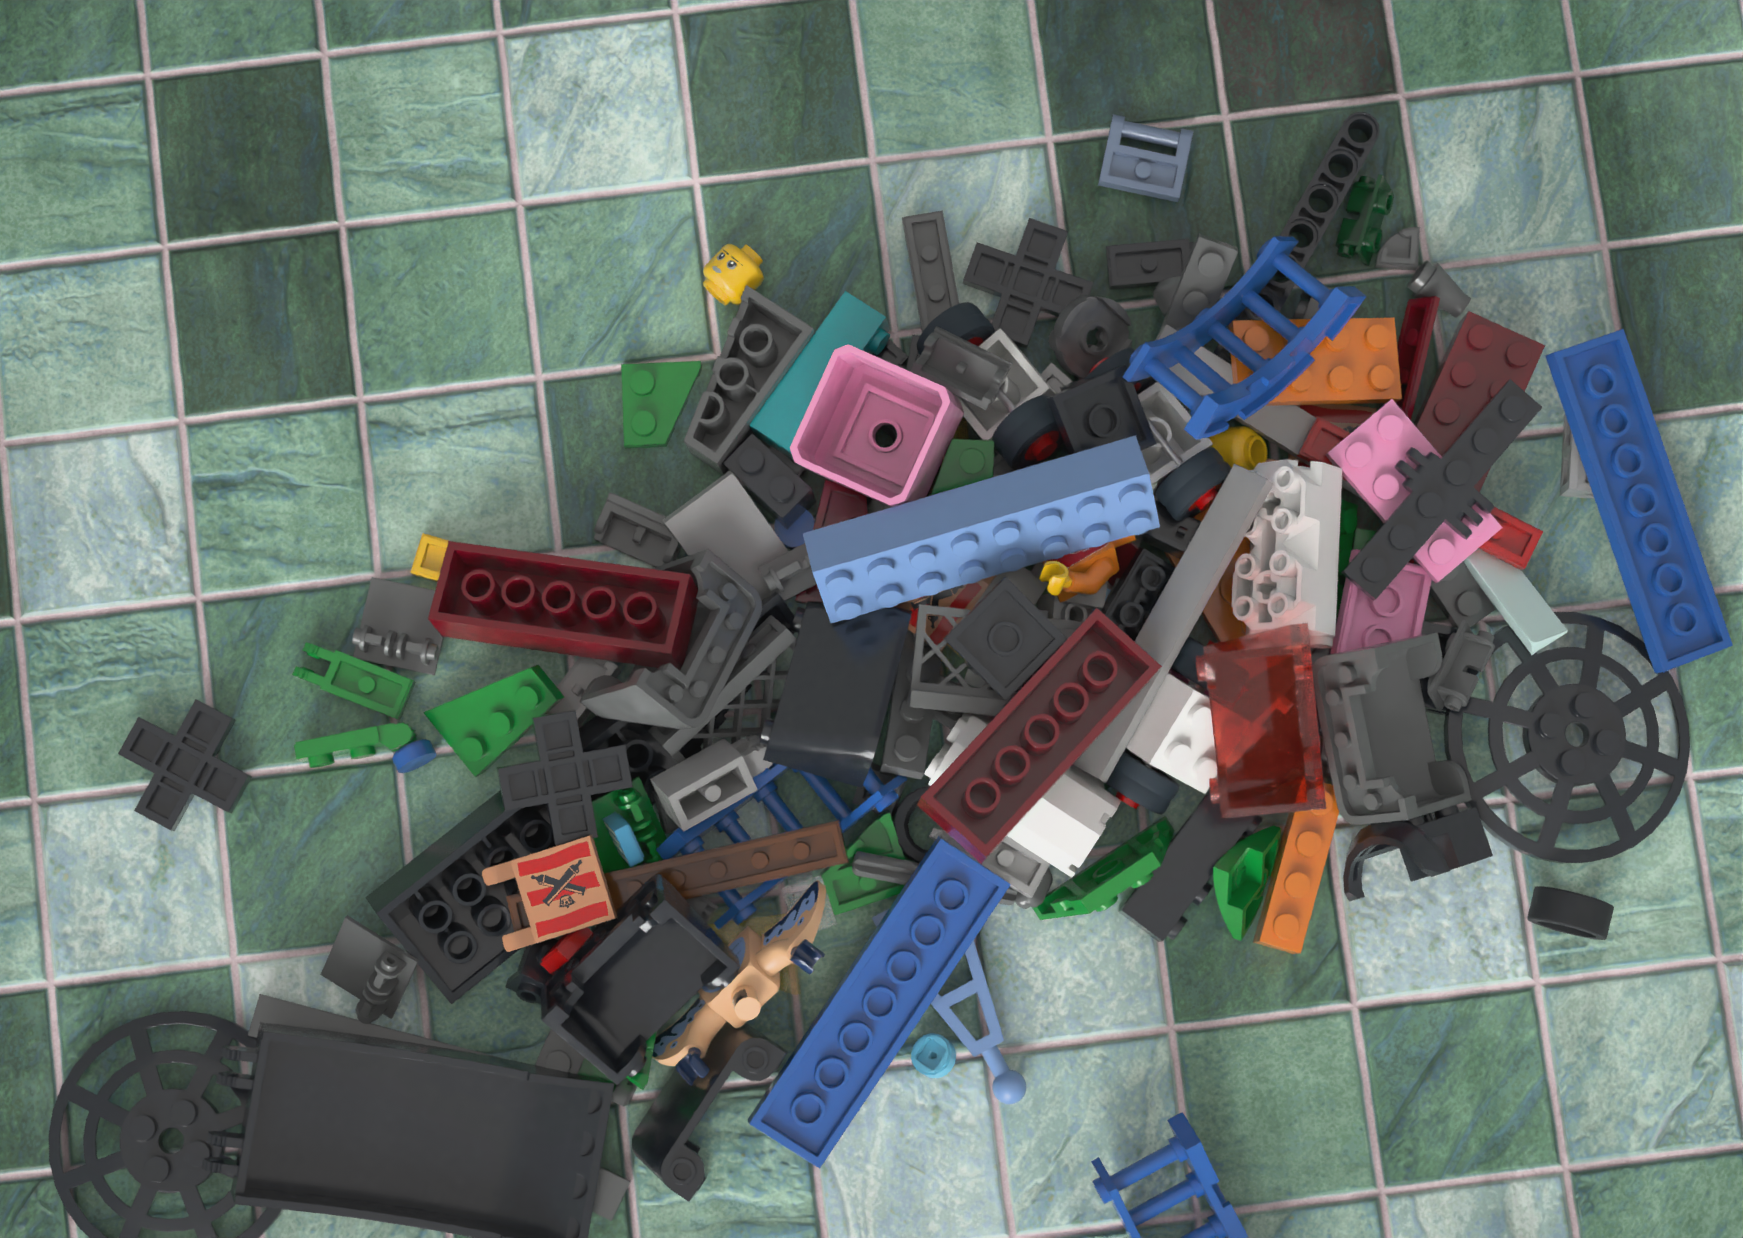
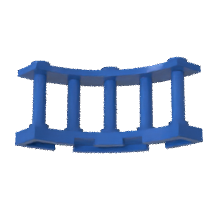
(1270, 375)
(726, 820)
(1199, 1182)

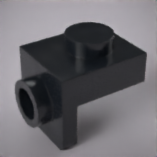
(531, 974)

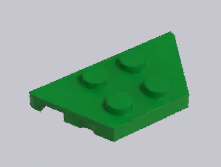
(1106, 878)

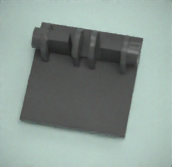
(397, 628)
(369, 970)

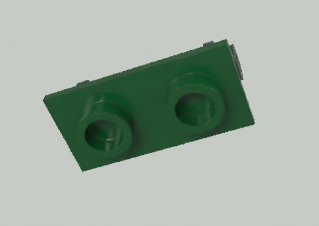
(1371, 203)

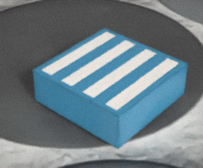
(623, 839)

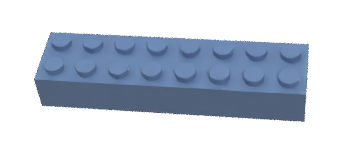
(982, 529)

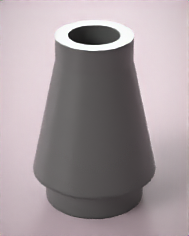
(1434, 281)

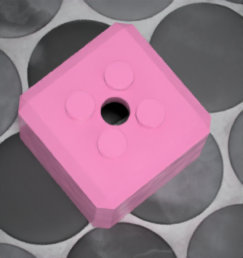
(848, 409)

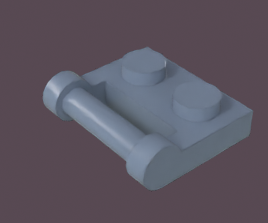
(1144, 170)

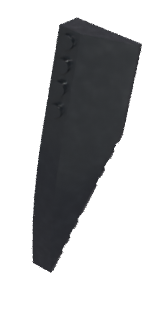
(440, 897)

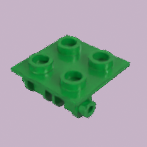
(638, 811)

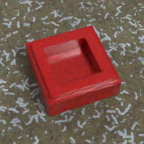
(565, 949)

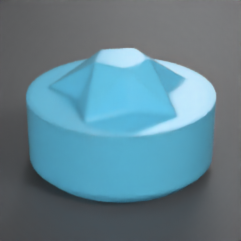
(933, 1055)

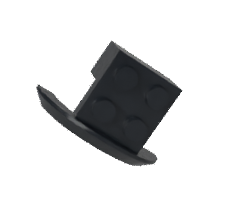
(1427, 845)

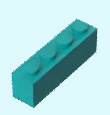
(847, 323)

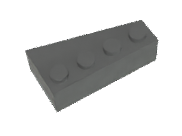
(754, 360)

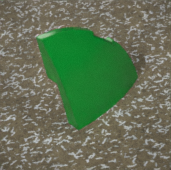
(1242, 877)

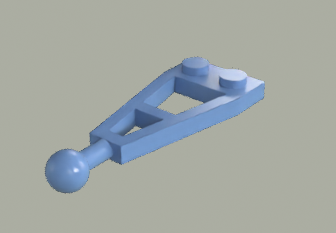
(1008, 1084)

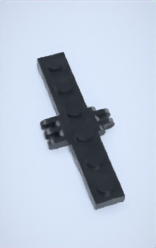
(1442, 490)

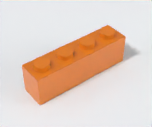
(1297, 876)

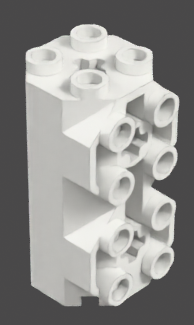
(1292, 552)
(1063, 822)

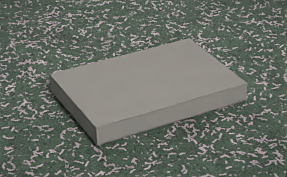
(730, 527)

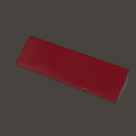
(1413, 347)

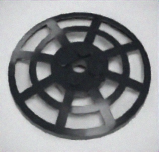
(1556, 758)
(144, 1129)

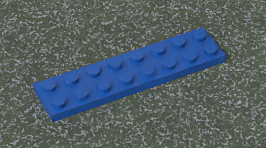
(1639, 501)
(878, 1002)

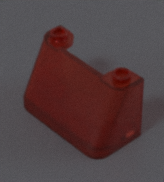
(1264, 723)

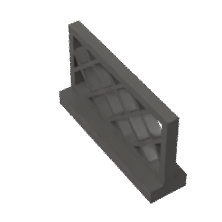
(759, 653)
(950, 697)

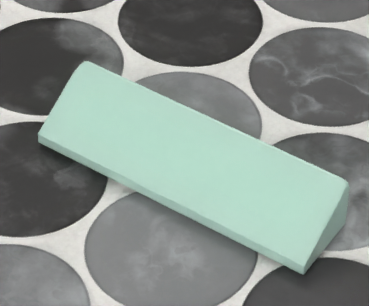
(1516, 600)

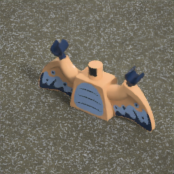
(756, 982)

